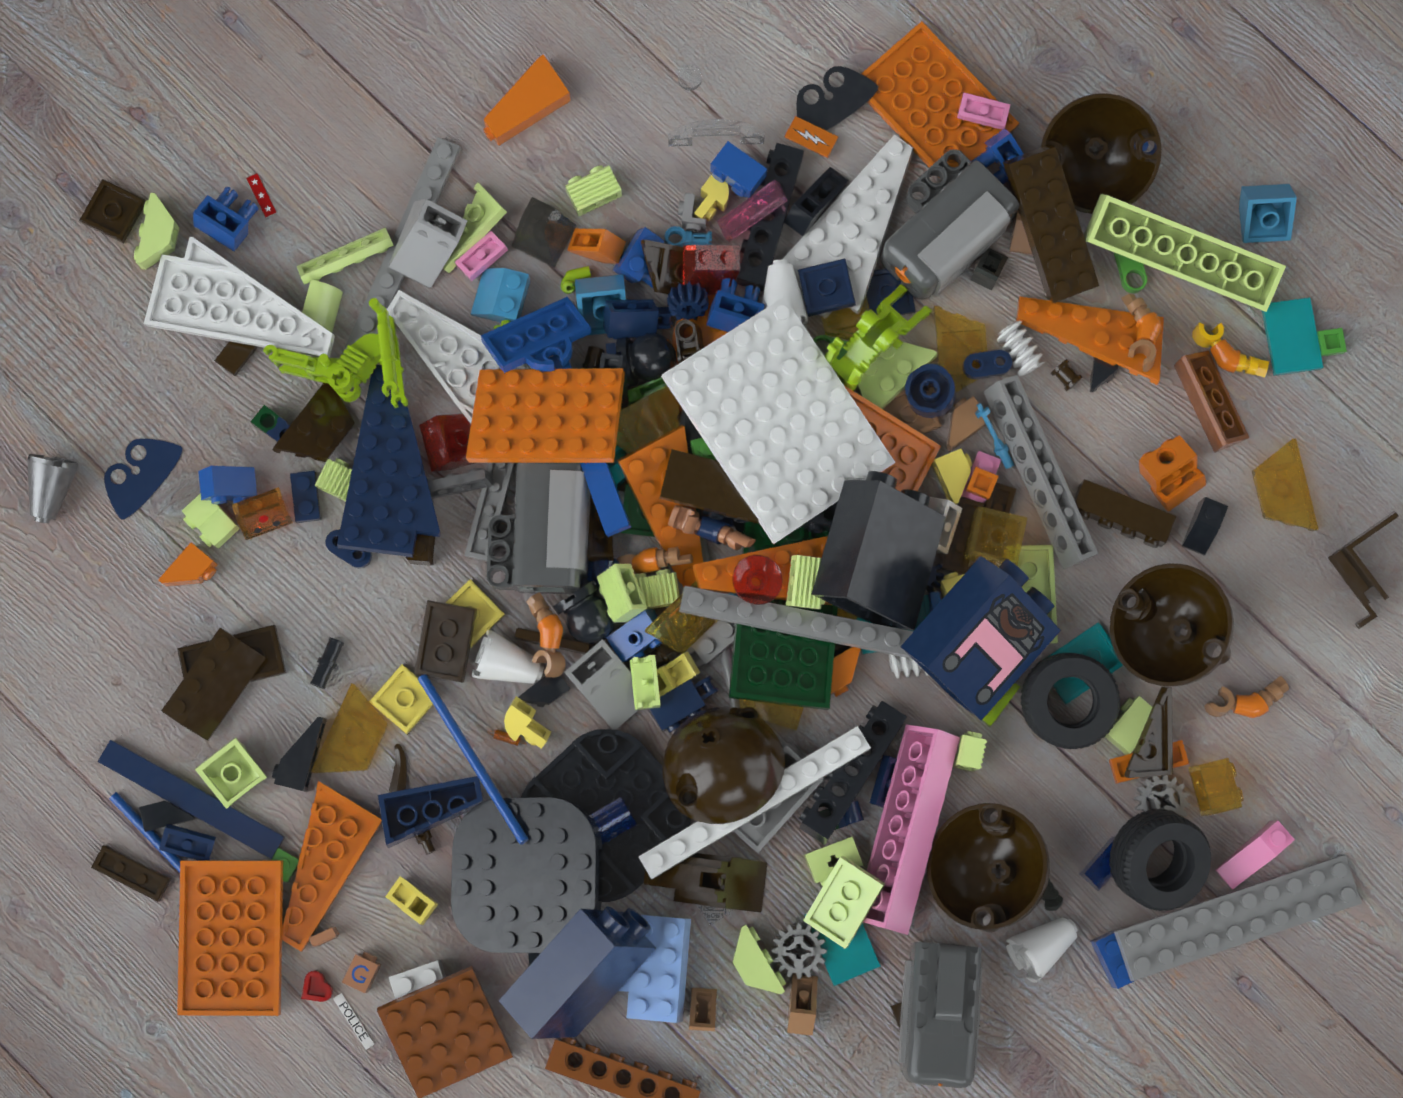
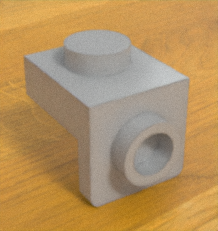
(686, 210)

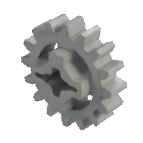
(1167, 792)
(799, 962)

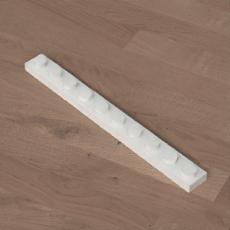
(794, 780)

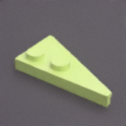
(480, 218)

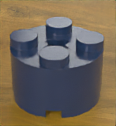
(922, 379)

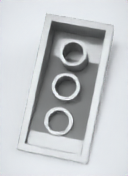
(765, 826)

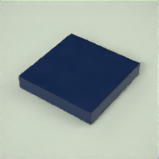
(881, 286)
(826, 287)

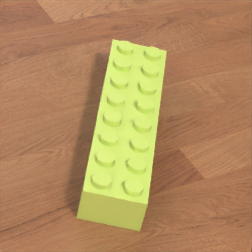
(1183, 252)

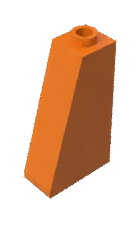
(527, 102)

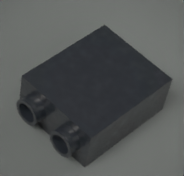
(879, 552)

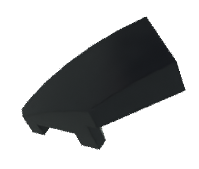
(1101, 373)
(545, 691)
(161, 813)

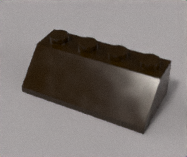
(213, 684)

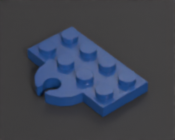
(537, 337)

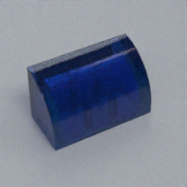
(613, 819)
(1098, 870)

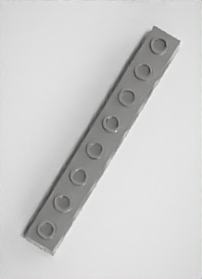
(1040, 472)

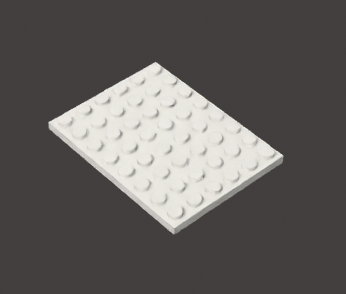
(777, 419)

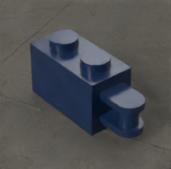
(634, 318)
(681, 703)

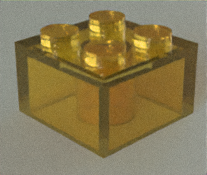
(995, 536)
(1216, 787)

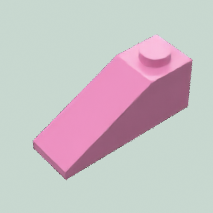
(1255, 853)

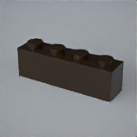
(1124, 513)

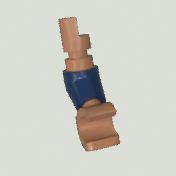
(708, 528)

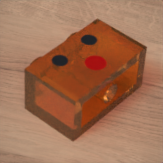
(262, 513)

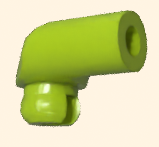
(568, 282)

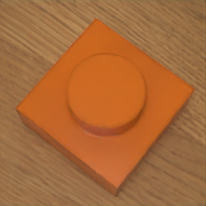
(982, 483)

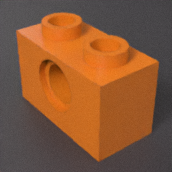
(1161, 475)

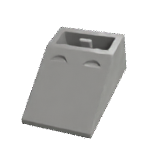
(426, 242)
(604, 684)

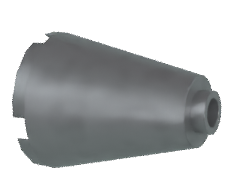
(48, 485)

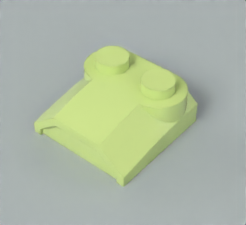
(230, 772)

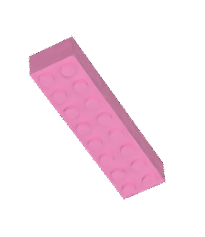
(909, 824)

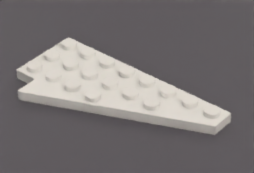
(857, 221)
(221, 302)
(446, 347)

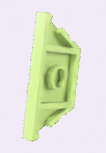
(890, 371)

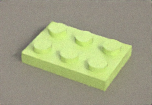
(844, 902)

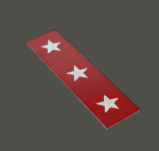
(261, 195)

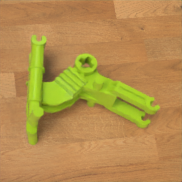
(874, 335)
(354, 364)

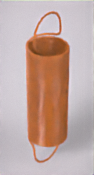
(503, 736)

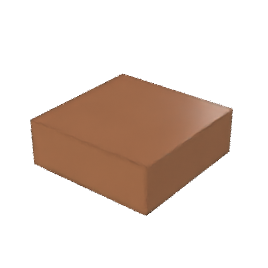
(324, 936)

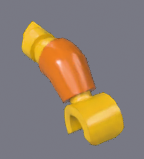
(1225, 355)

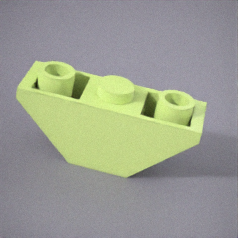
(157, 234)
(754, 964)

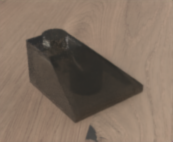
(543, 232)

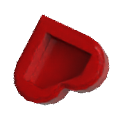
(316, 988)

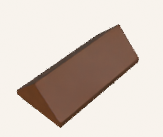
(1211, 400)

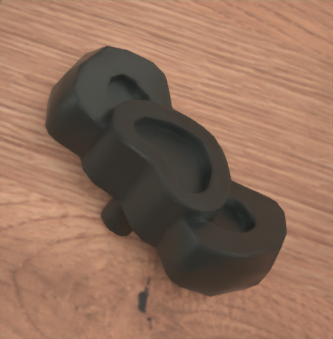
(1052, 899)

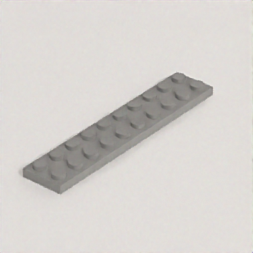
(1237, 917)

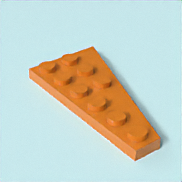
(1094, 330)
(645, 475)
(718, 573)
(330, 850)

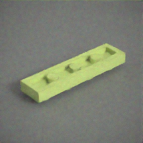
(343, 256)

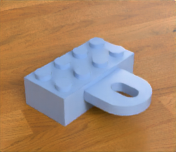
(660, 982)

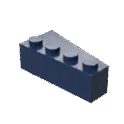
(425, 807)

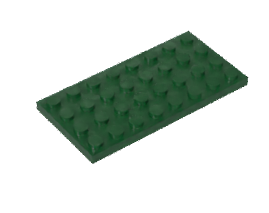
(776, 664)

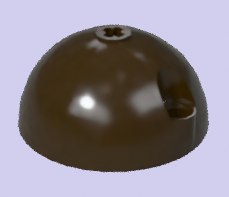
(1116, 166)
(1175, 600)
(729, 759)
(968, 862)

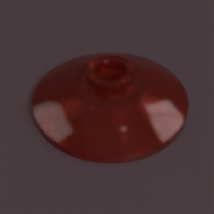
(765, 571)

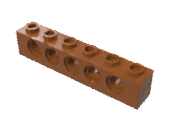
(559, 1063)

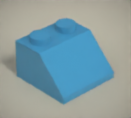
(1267, 213)
(501, 294)
(591, 298)

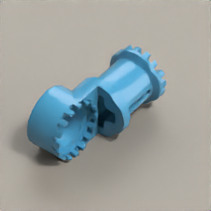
(688, 237)

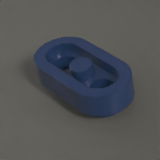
(988, 364)
(346, 554)

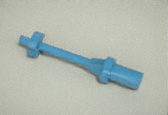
(1000, 448)

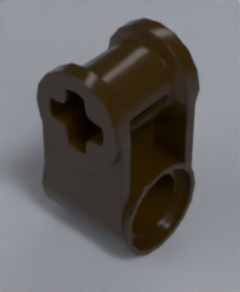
(687, 346)

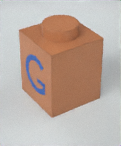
(362, 972)

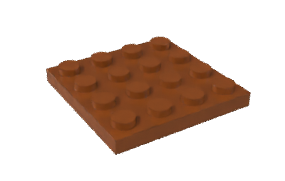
(444, 1032)

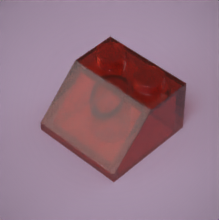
(710, 265)
(446, 441)

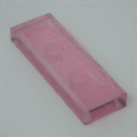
(752, 210)

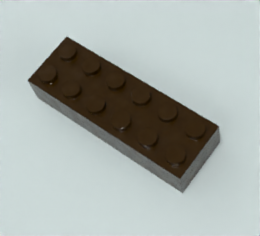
(1051, 223)

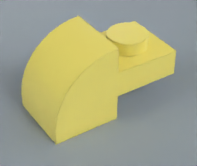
(714, 195)
(676, 673)
(520, 722)
(411, 900)

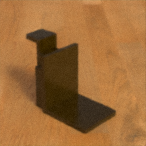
(1356, 573)
(715, 882)

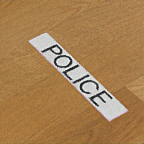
(353, 1021)

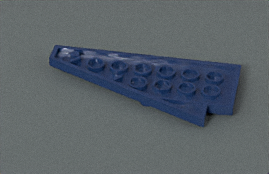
(388, 484)

